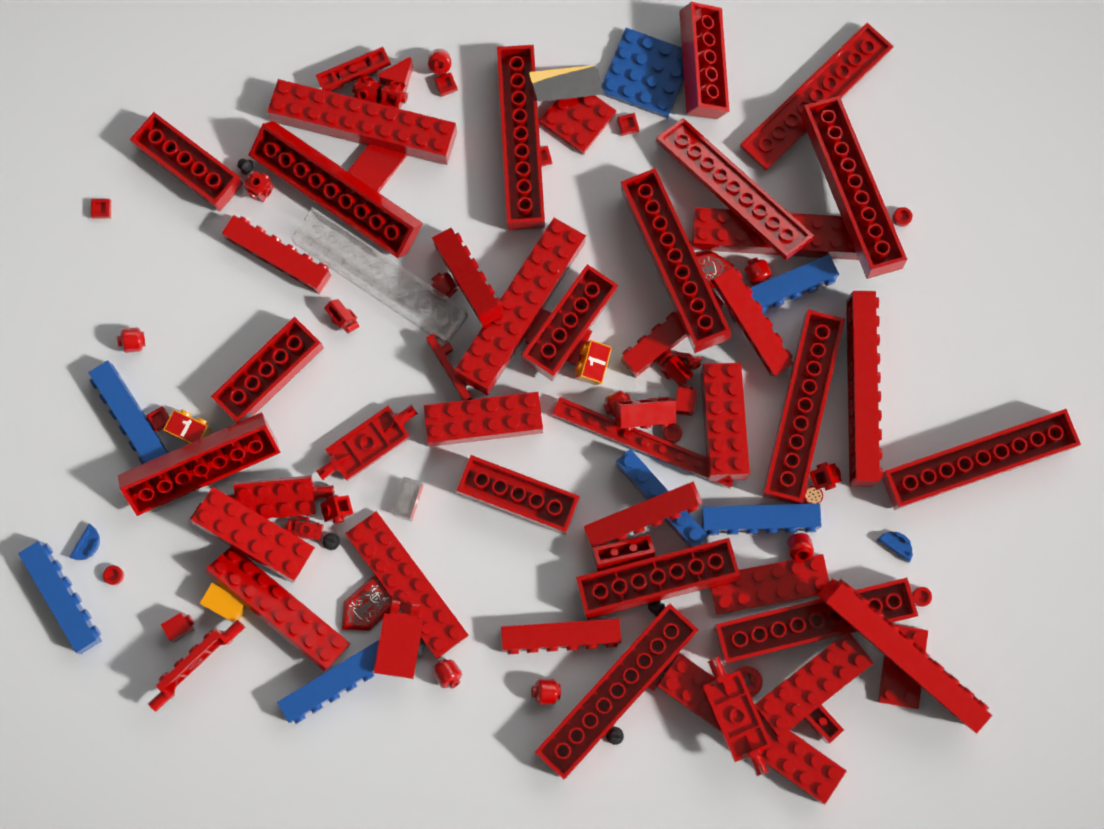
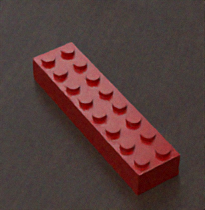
(198, 464)
(658, 578)

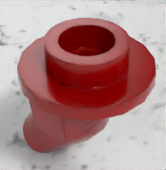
(693, 362)

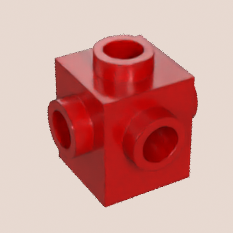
(367, 89)
(394, 94)
(258, 186)
(825, 476)
(336, 508)

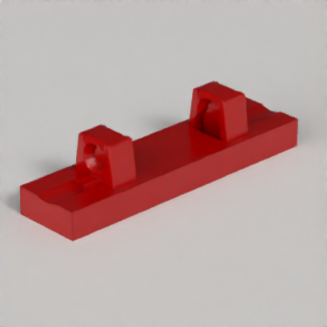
(353, 69)
(441, 352)

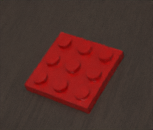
(578, 120)

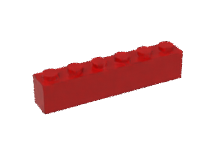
(276, 254)
(467, 276)
(752, 321)
(653, 346)
(643, 514)
(561, 634)

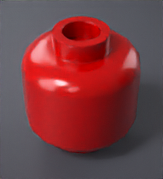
(439, 61)
(757, 271)
(445, 284)
(131, 340)
(610, 400)
(800, 547)
(447, 673)
(546, 691)

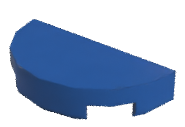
(87, 544)
(898, 544)

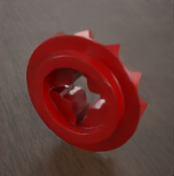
(755, 678)

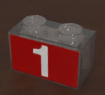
(407, 499)

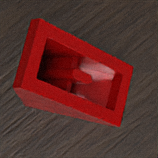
(399, 72)

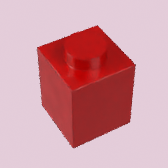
(685, 400)
(178, 626)

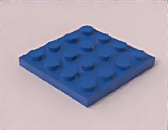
(645, 73)

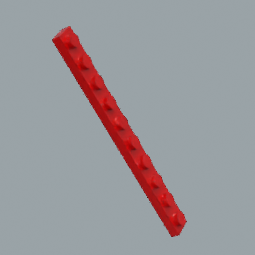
(634, 439)

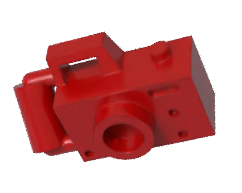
(341, 316)
(674, 369)
(305, 530)

